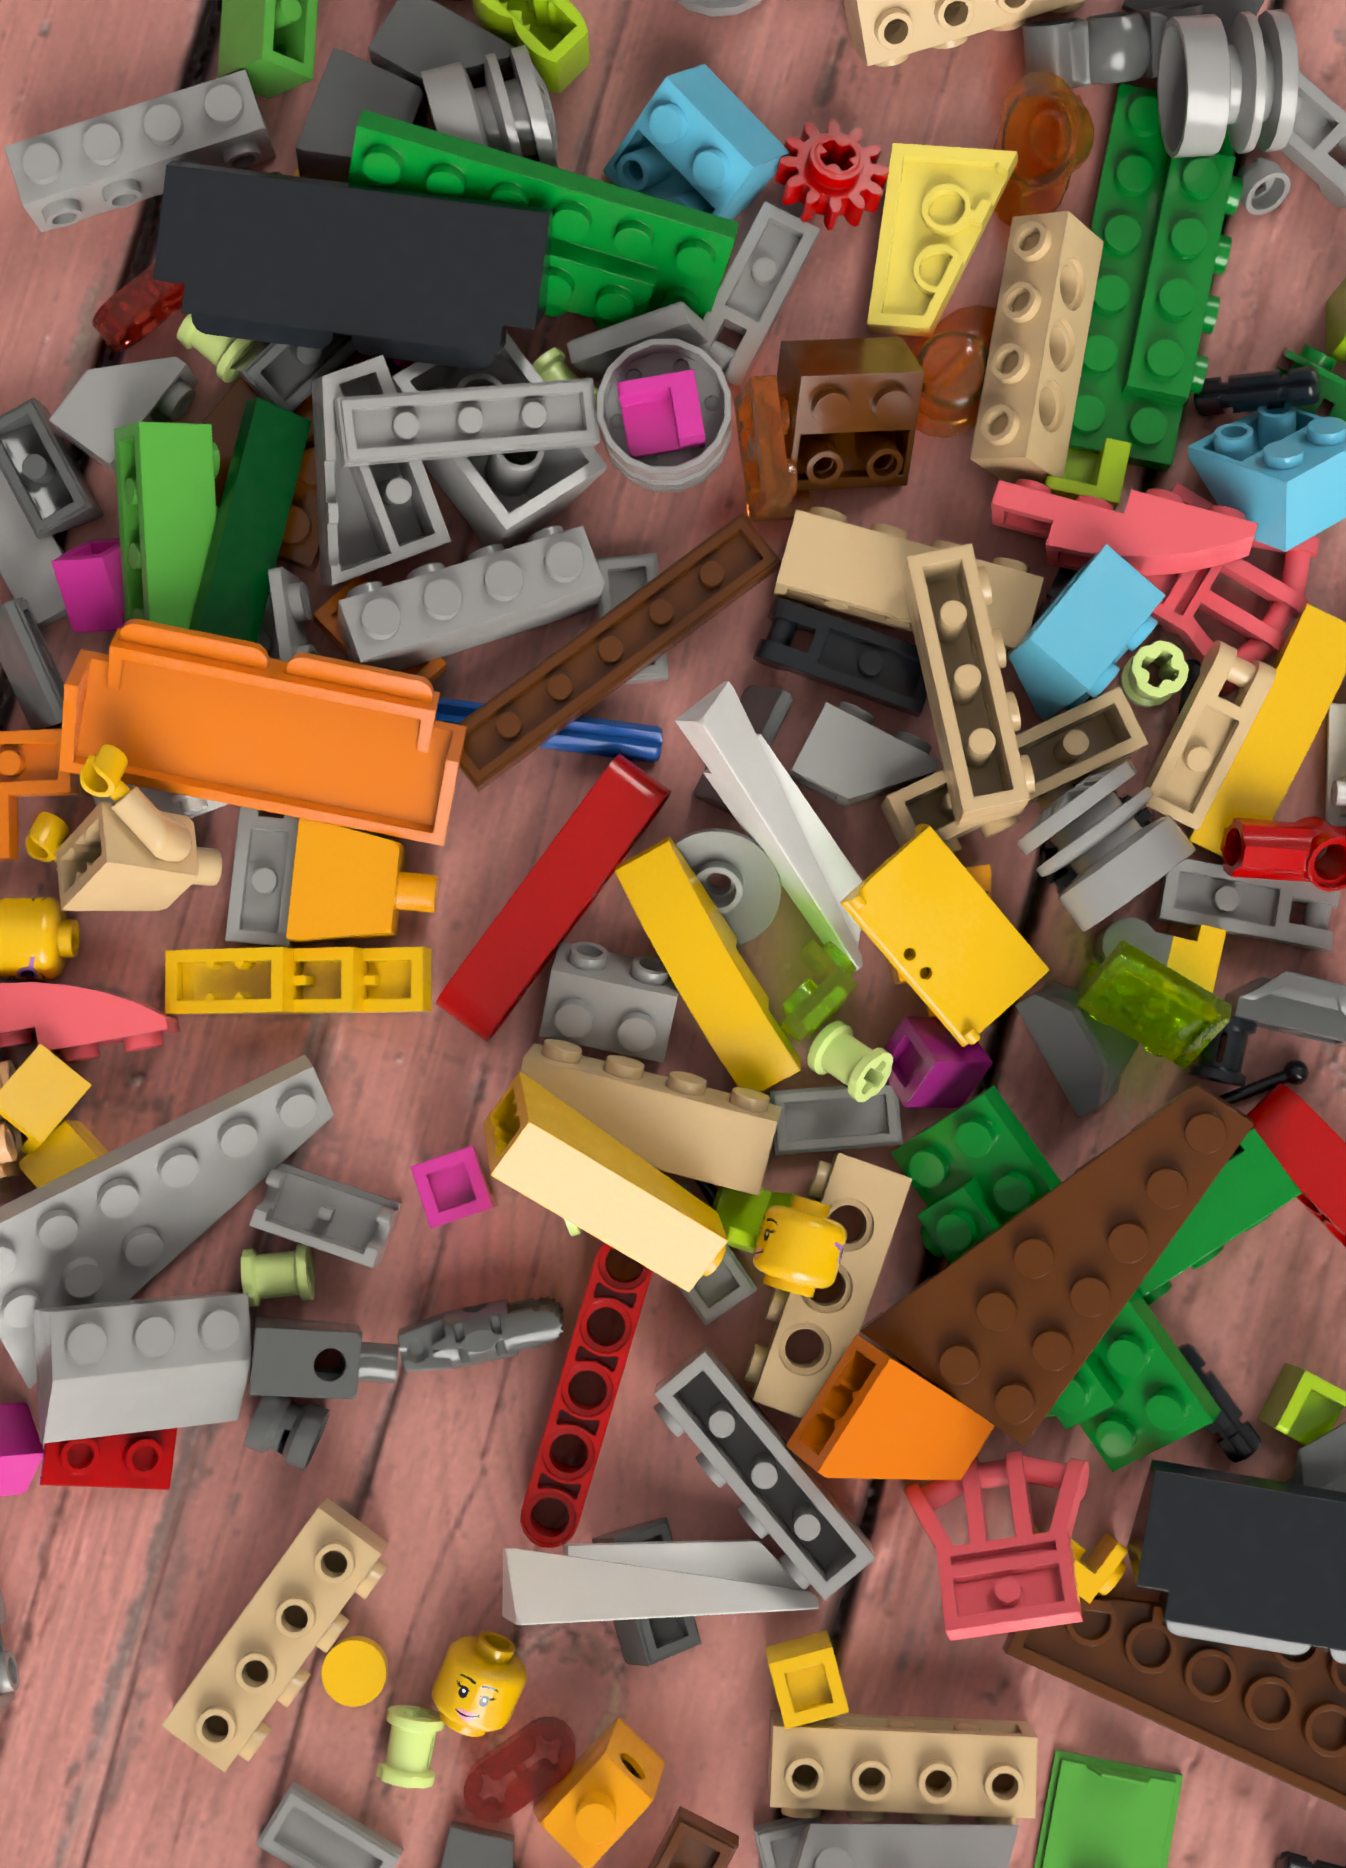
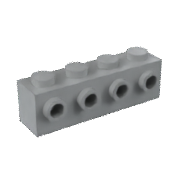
(125, 153)
(472, 601)
(774, 1483)

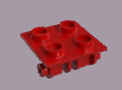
(112, 1461)

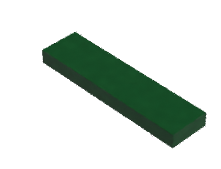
(250, 521)

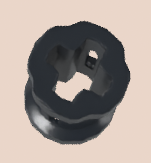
(1230, 1068)

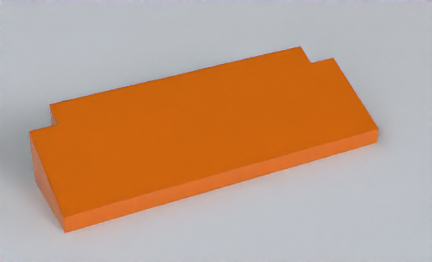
(266, 732)

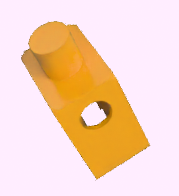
(352, 885)
(600, 1794)

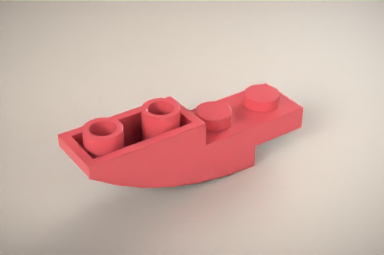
(1152, 534)
(77, 1020)

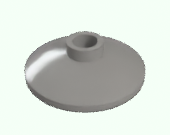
(755, 885)

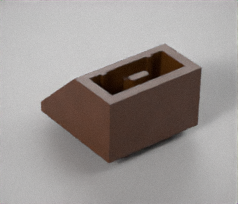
(850, 410)

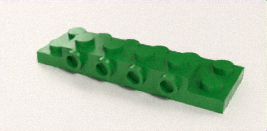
(609, 245)
(1152, 284)
(977, 1174)

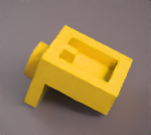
(1101, 1568)

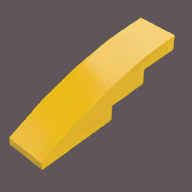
(1304, 686)
(707, 967)
(298, 980)

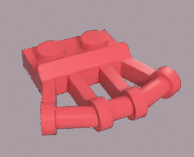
(1191, 592)
(1010, 1580)

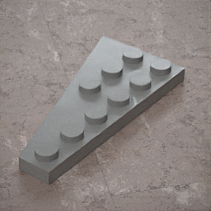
(141, 1205)

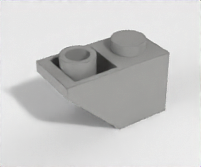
(121, 396)
(856, 761)

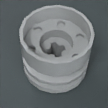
(1227, 83)
(501, 115)
(678, 469)
(1105, 845)

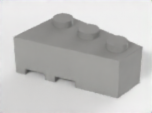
(367, 511)
(903, 1846)

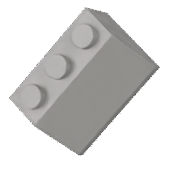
(508, 493)
(141, 1364)

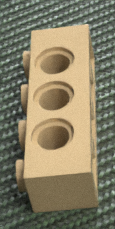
(1037, 347)
(879, 1199)

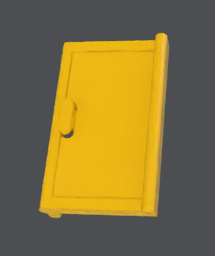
(935, 915)

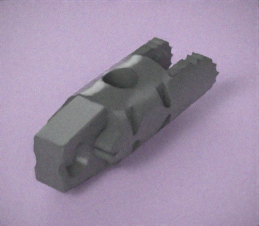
(479, 1334)

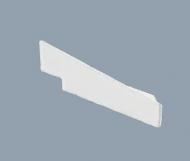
(774, 815)
(647, 1581)

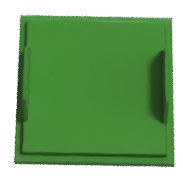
(1106, 1814)

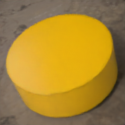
(355, 1671)

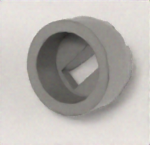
(1274, 186)

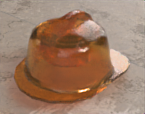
(1052, 141)
(954, 371)

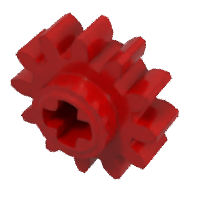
(831, 174)

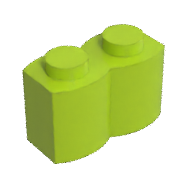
(548, 28)

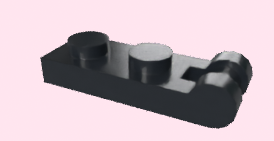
(844, 656)

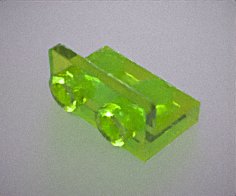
(814, 1004)
(1152, 1004)

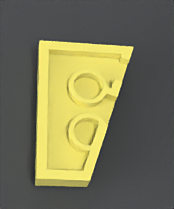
(929, 229)

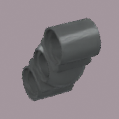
(1103, 46)

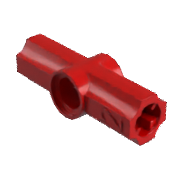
(1286, 851)

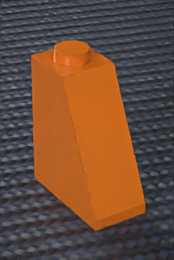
(886, 1423)

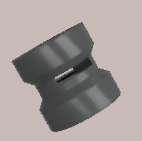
(287, 1429)

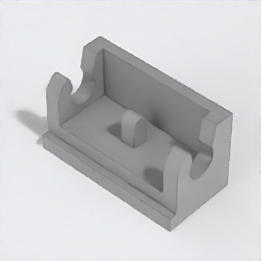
(326, 1215)

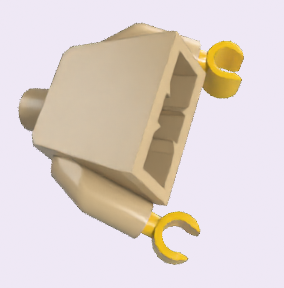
(124, 850)

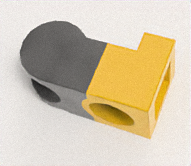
(1192, 957)

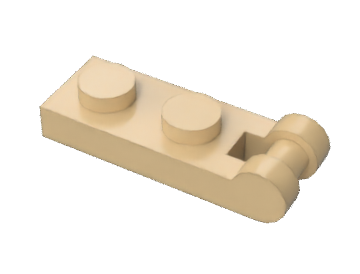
(1207, 735)

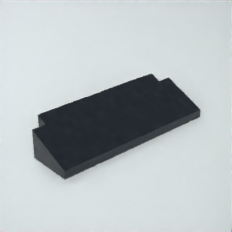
(372, 262)
(1243, 1558)

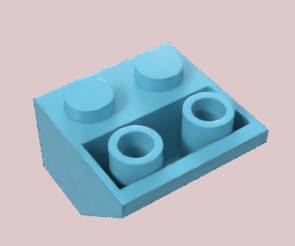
(697, 147)
(1278, 471)
(1085, 633)

